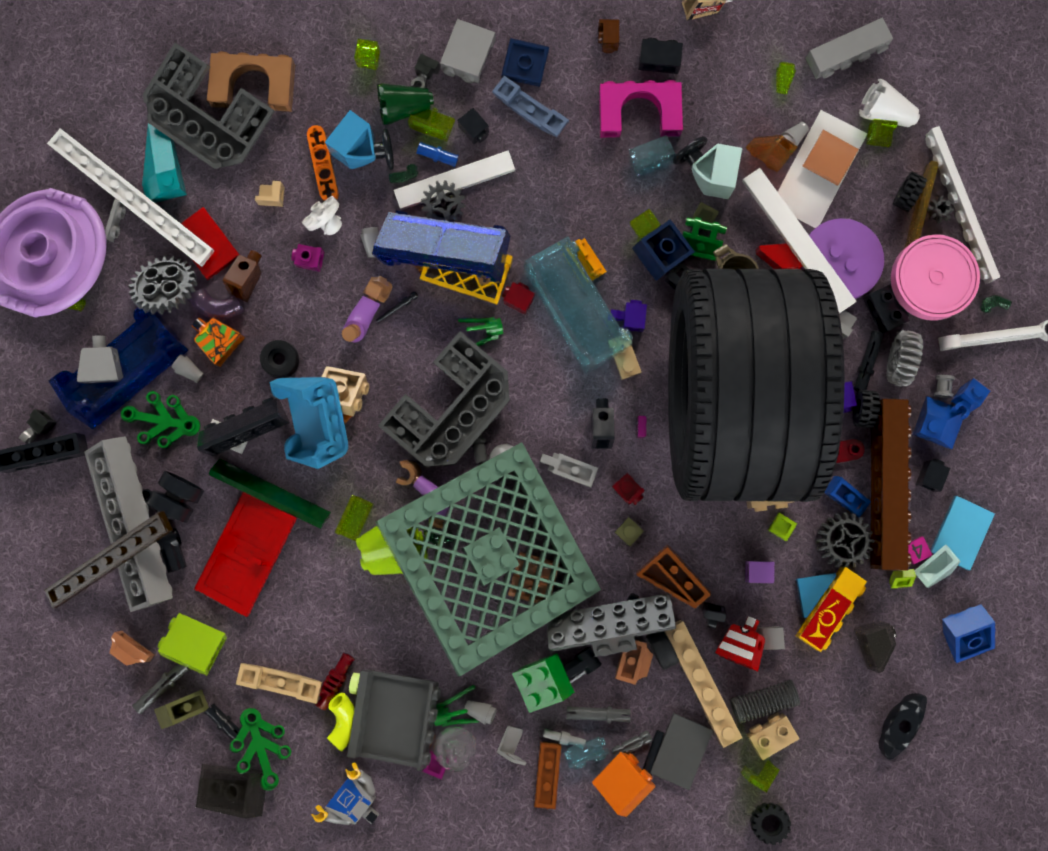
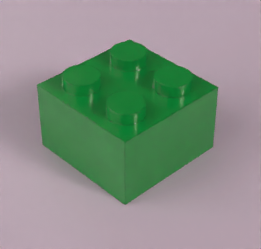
(543, 683)

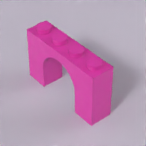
(665, 96)

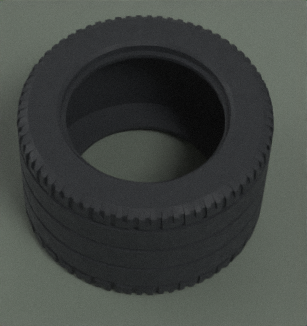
(754, 385)

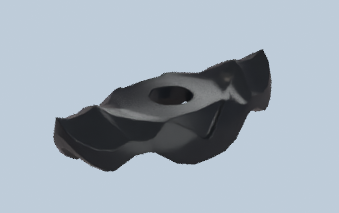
(892, 739)

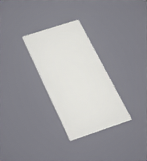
(805, 191)

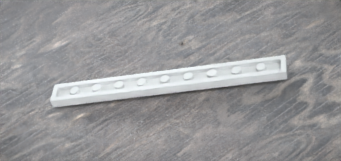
(131, 197)

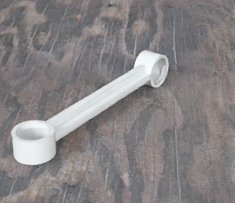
(957, 341)

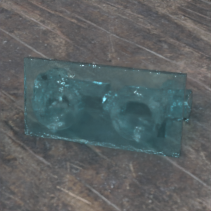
(580, 757)

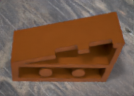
(672, 575)

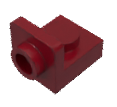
(628, 489)

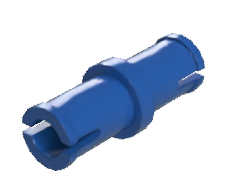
(437, 154)

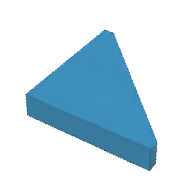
(811, 590)

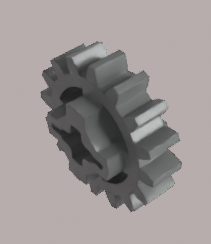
(452, 200)

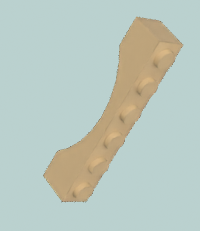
(703, 685)

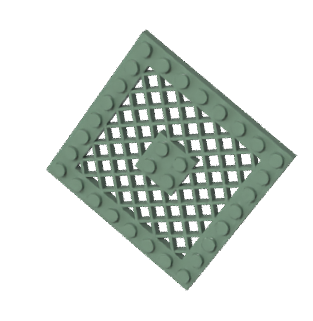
(488, 557)

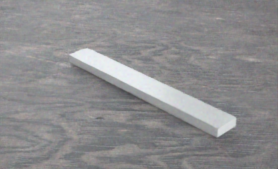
(795, 234)

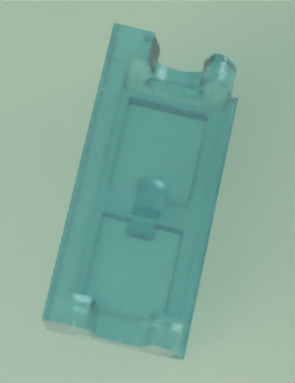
(652, 156)

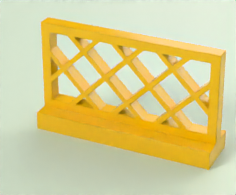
(509, 259)

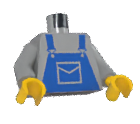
(350, 801)

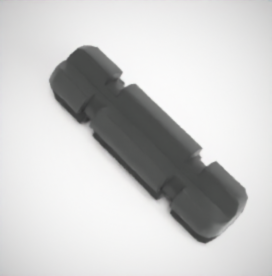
(633, 743)

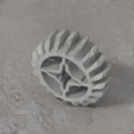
(904, 358)

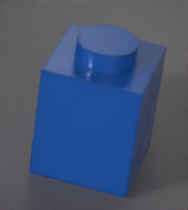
(969, 397)

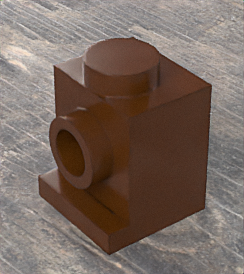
(608, 35)

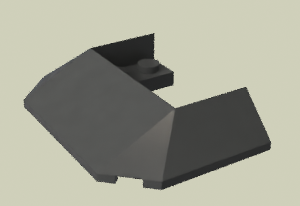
(173, 114)
(451, 435)

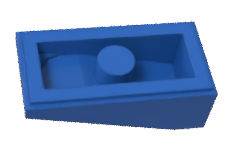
(847, 496)

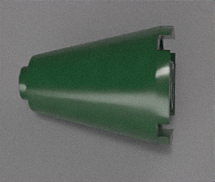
(402, 101)

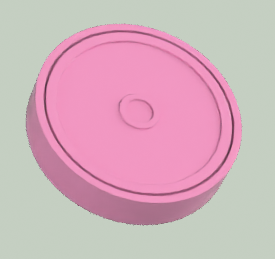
(935, 277)

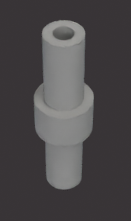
(564, 738)

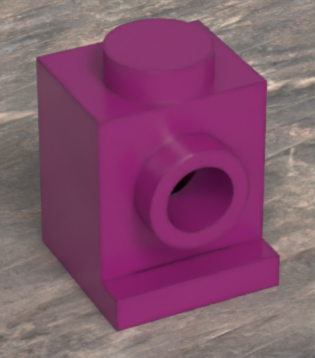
(313, 262)

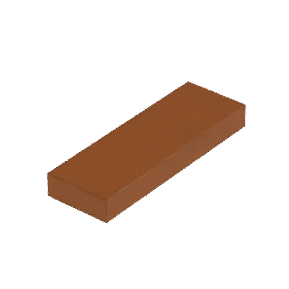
(547, 775)

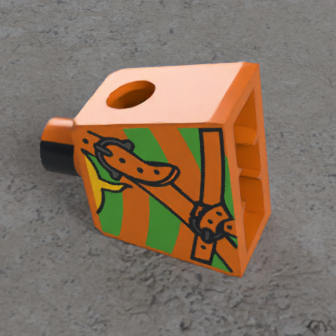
(216, 339)

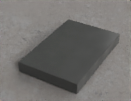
(681, 751)

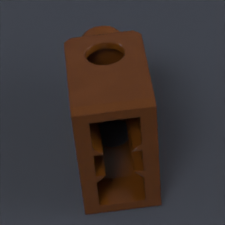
(243, 276)

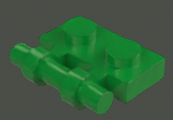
(703, 244)

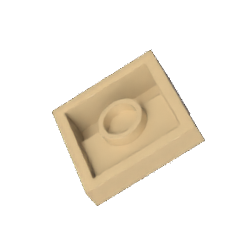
(350, 388)

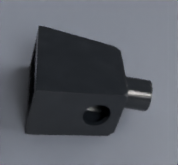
(602, 431)

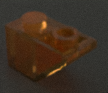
(772, 150)

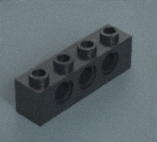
(42, 452)

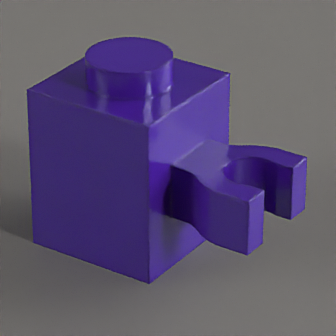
(632, 316)

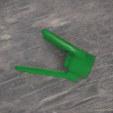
(491, 325)
(444, 715)

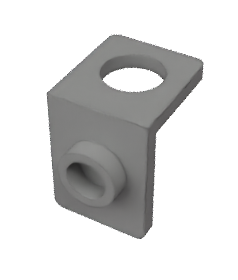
(509, 744)

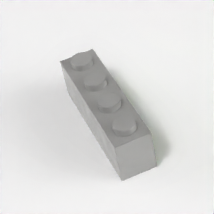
(849, 48)

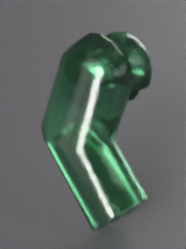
(403, 176)

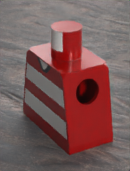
(743, 645)

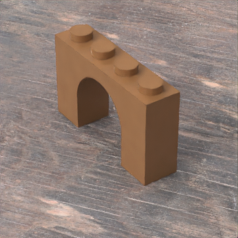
(227, 68)

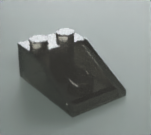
(229, 792)

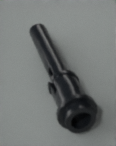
(653, 751)

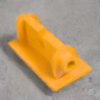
(589, 260)

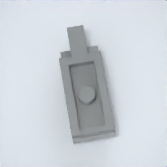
(570, 468)

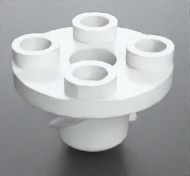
(324, 216)

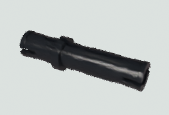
(875, 339)

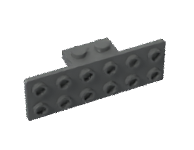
(611, 626)

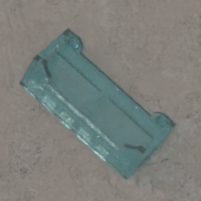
(576, 305)

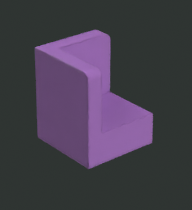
(759, 572)

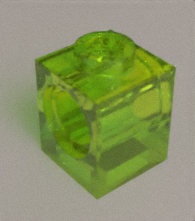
(367, 54)

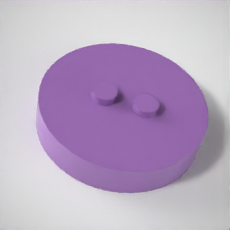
(851, 252)

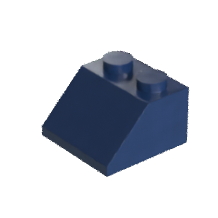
(663, 249)

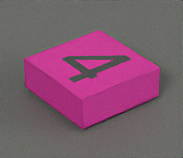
(919, 550)

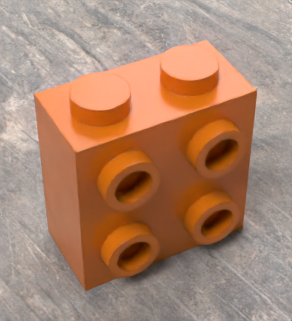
(624, 783)

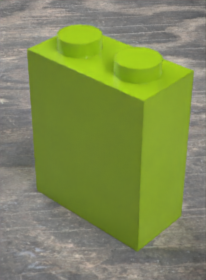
(191, 644)

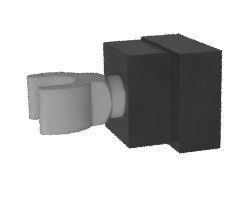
(425, 68)
(40, 423)

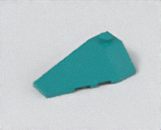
(161, 168)

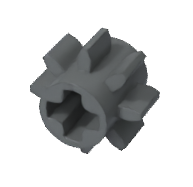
(936, 214)

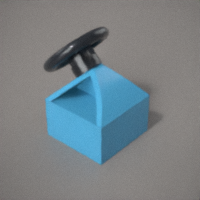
(355, 143)

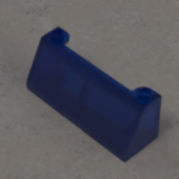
(442, 245)
(143, 353)

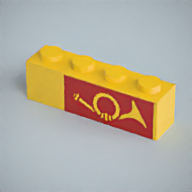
(831, 609)

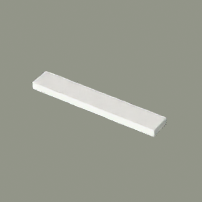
(462, 177)

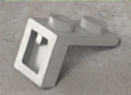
(117, 213)

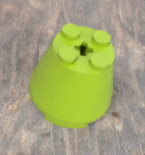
(377, 555)

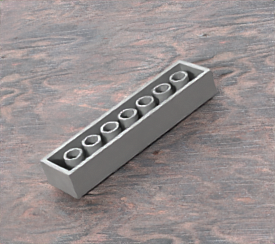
(123, 510)

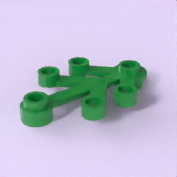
(164, 420)
(259, 745)

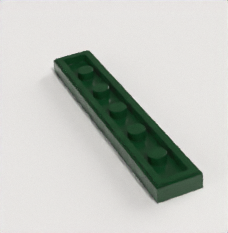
(269, 493)

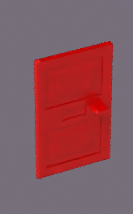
(245, 554)

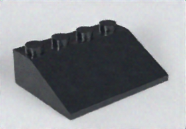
(242, 428)

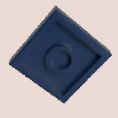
(525, 62)

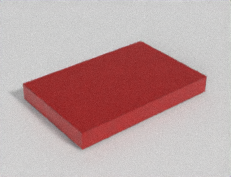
(208, 231)

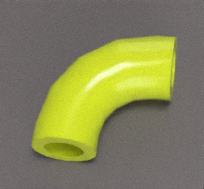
(344, 712)

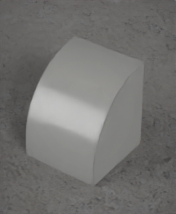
(773, 637)

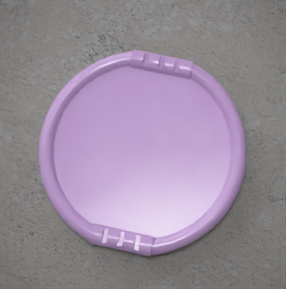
(49, 252)

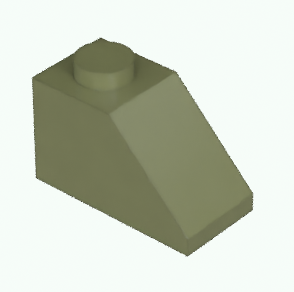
(181, 709)

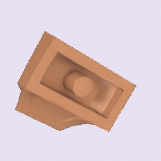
(129, 650)
(634, 664)

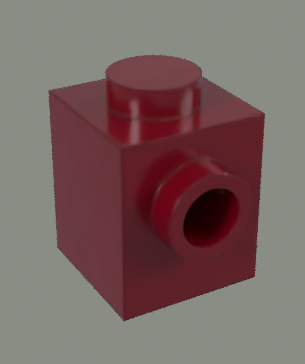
(518, 297)

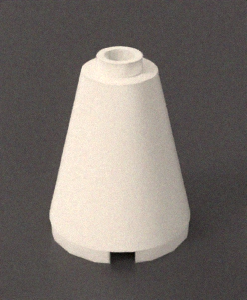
(887, 103)

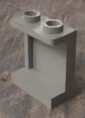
(467, 51)

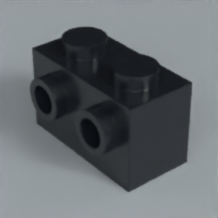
(660, 55)
(886, 309)

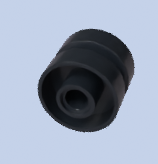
(174, 499)

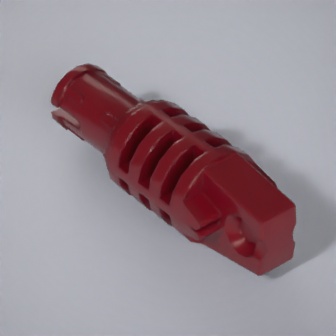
(334, 681)

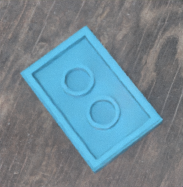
(963, 530)

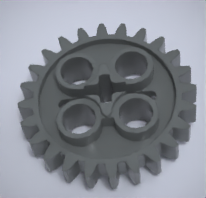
(163, 285)

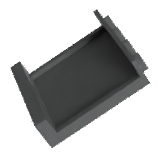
(394, 718)

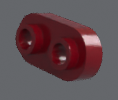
(845, 452)

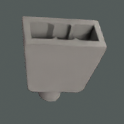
(99, 363)

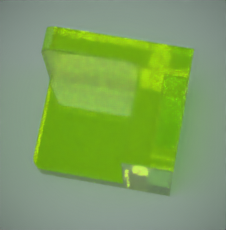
(881, 132)
(644, 224)

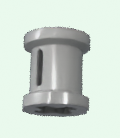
(944, 386)

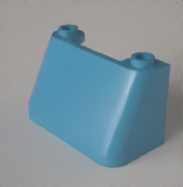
(316, 420)

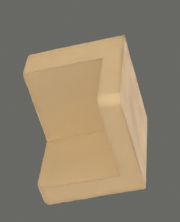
(271, 194)

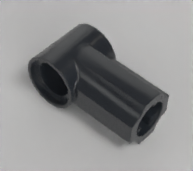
(172, 551)
(583, 663)

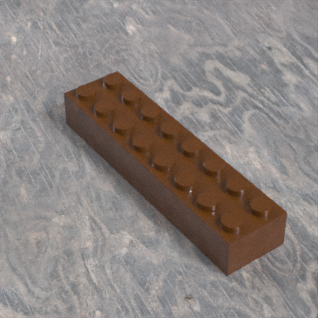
(890, 486)

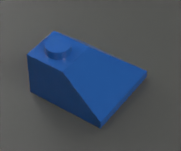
(938, 423)

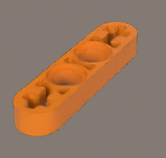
(325, 163)

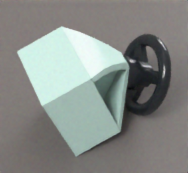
(713, 171)

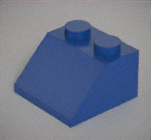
(969, 632)

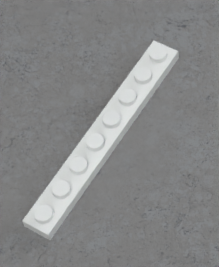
(964, 211)

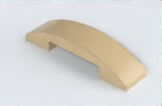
(279, 682)

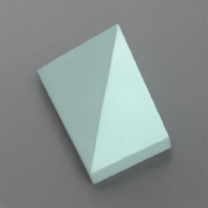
(937, 567)

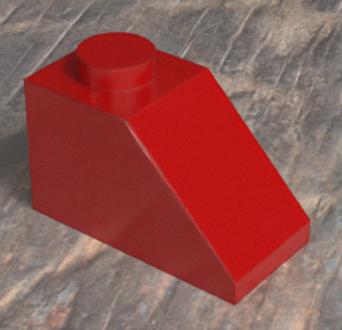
(778, 256)

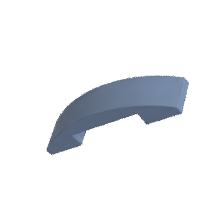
(528, 108)

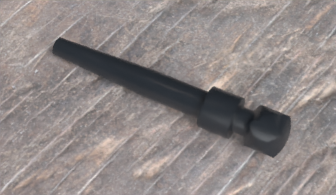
(405, 301)

